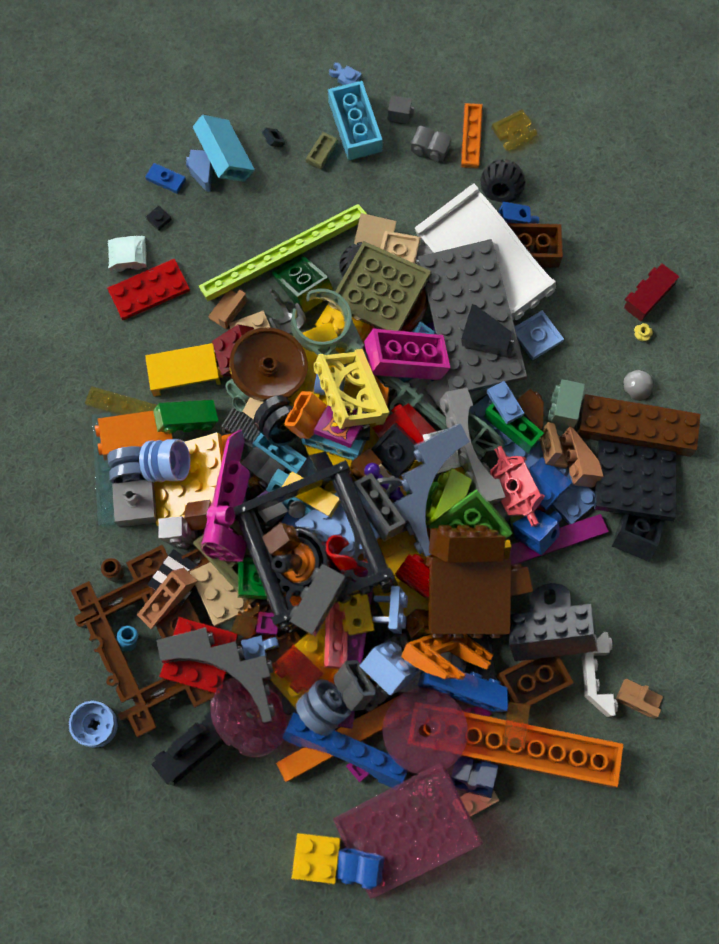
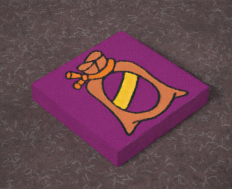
(330, 430)

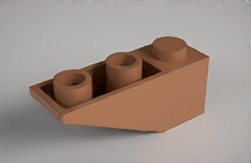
(582, 463)

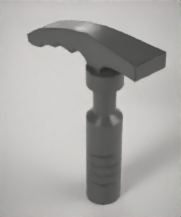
(393, 481)

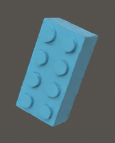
(355, 120)

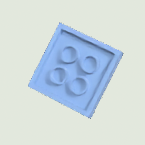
(336, 525)

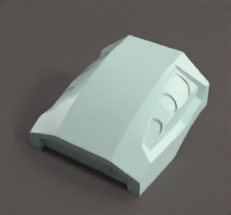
(127, 253)

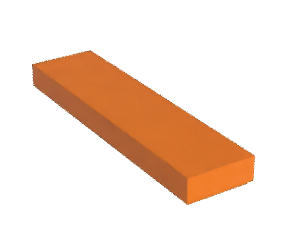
(471, 135)

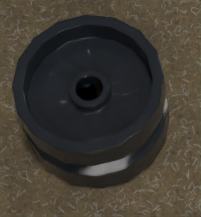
(271, 419)

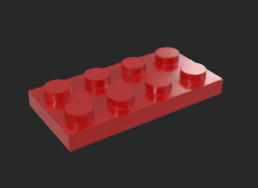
(148, 289)

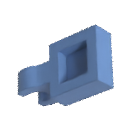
(256, 647)

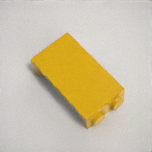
(182, 367)

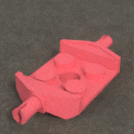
(526, 496)

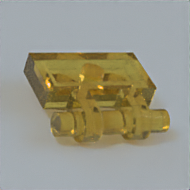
(511, 125)

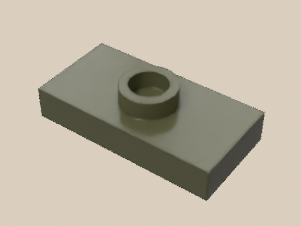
(322, 150)

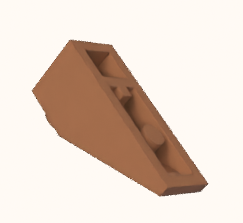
(167, 596)

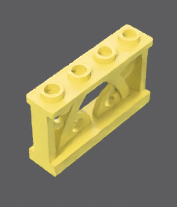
(339, 400)

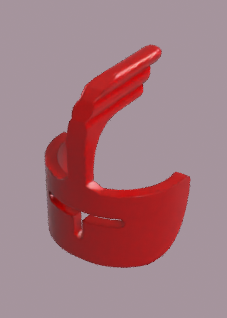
(334, 546)

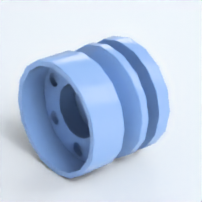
(164, 460)
(83, 718)

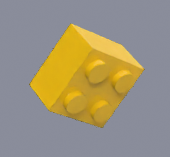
(316, 858)

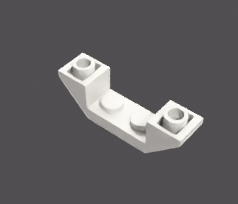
(603, 702)

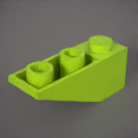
(451, 489)

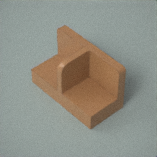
(639, 698)

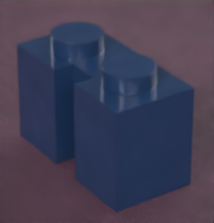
(474, 777)

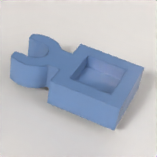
(346, 75)

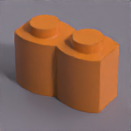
(305, 415)

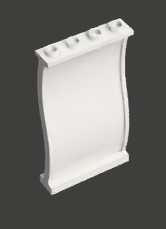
(473, 219)

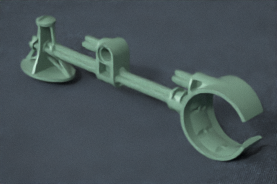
(350, 341)

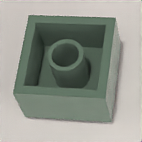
(565, 404)

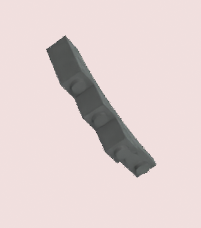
(197, 647)

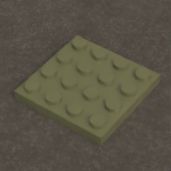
(381, 287)

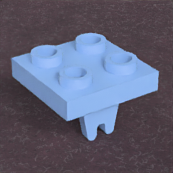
(398, 602)

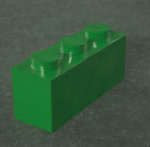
(185, 416)
(520, 431)

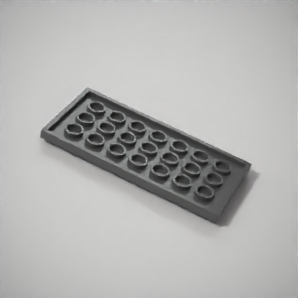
(456, 282)

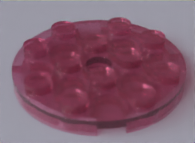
(421, 708)
(236, 729)

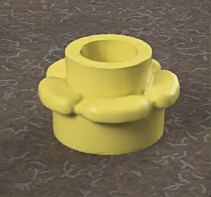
(643, 336)

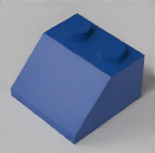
(549, 482)

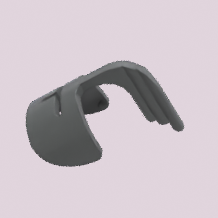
(277, 323)

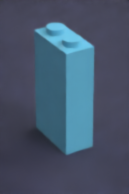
(223, 148)

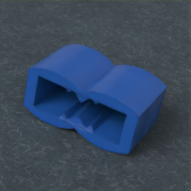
(360, 868)

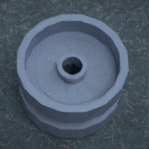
(125, 464)
(322, 708)

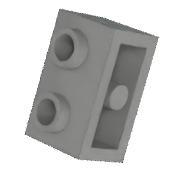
(176, 532)

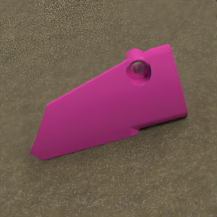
(229, 492)

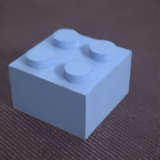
(388, 667)

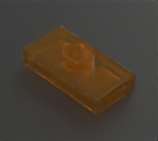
(516, 725)

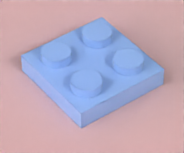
(537, 335)

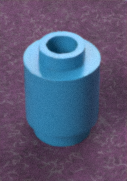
(127, 638)

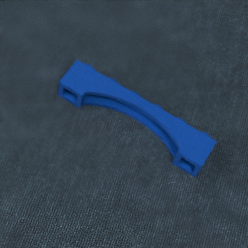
(353, 751)

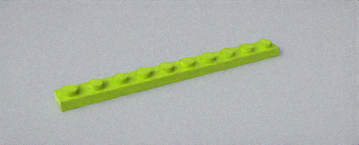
(281, 253)

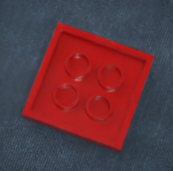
(195, 673)

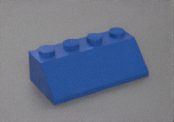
(472, 690)

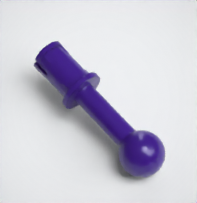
(375, 470)

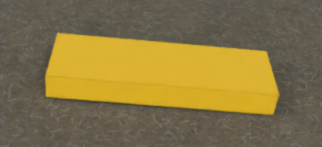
(316, 498)

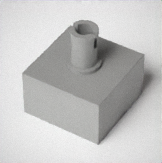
(134, 503)

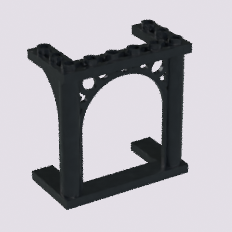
(378, 572)

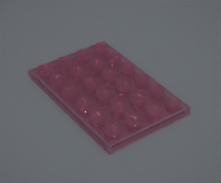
(411, 826)

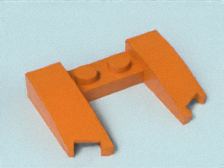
(426, 656)

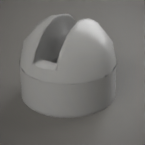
(297, 509)

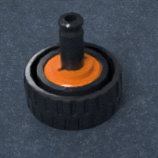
(304, 559)

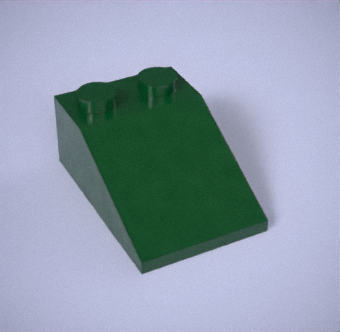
(299, 278)

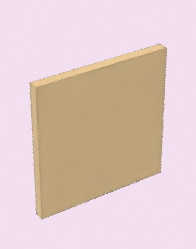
(372, 229)

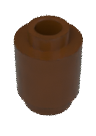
(109, 565)

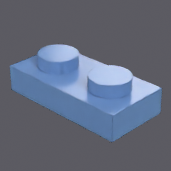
(505, 402)

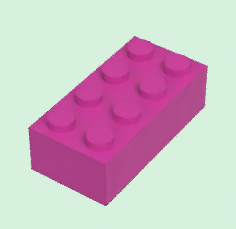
(407, 354)

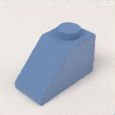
(200, 168)

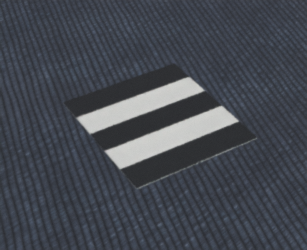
(172, 562)

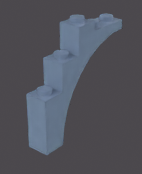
(432, 454)

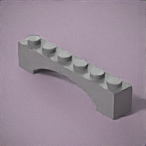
(456, 409)

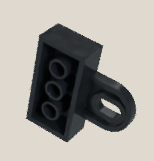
(552, 628)
(188, 751)

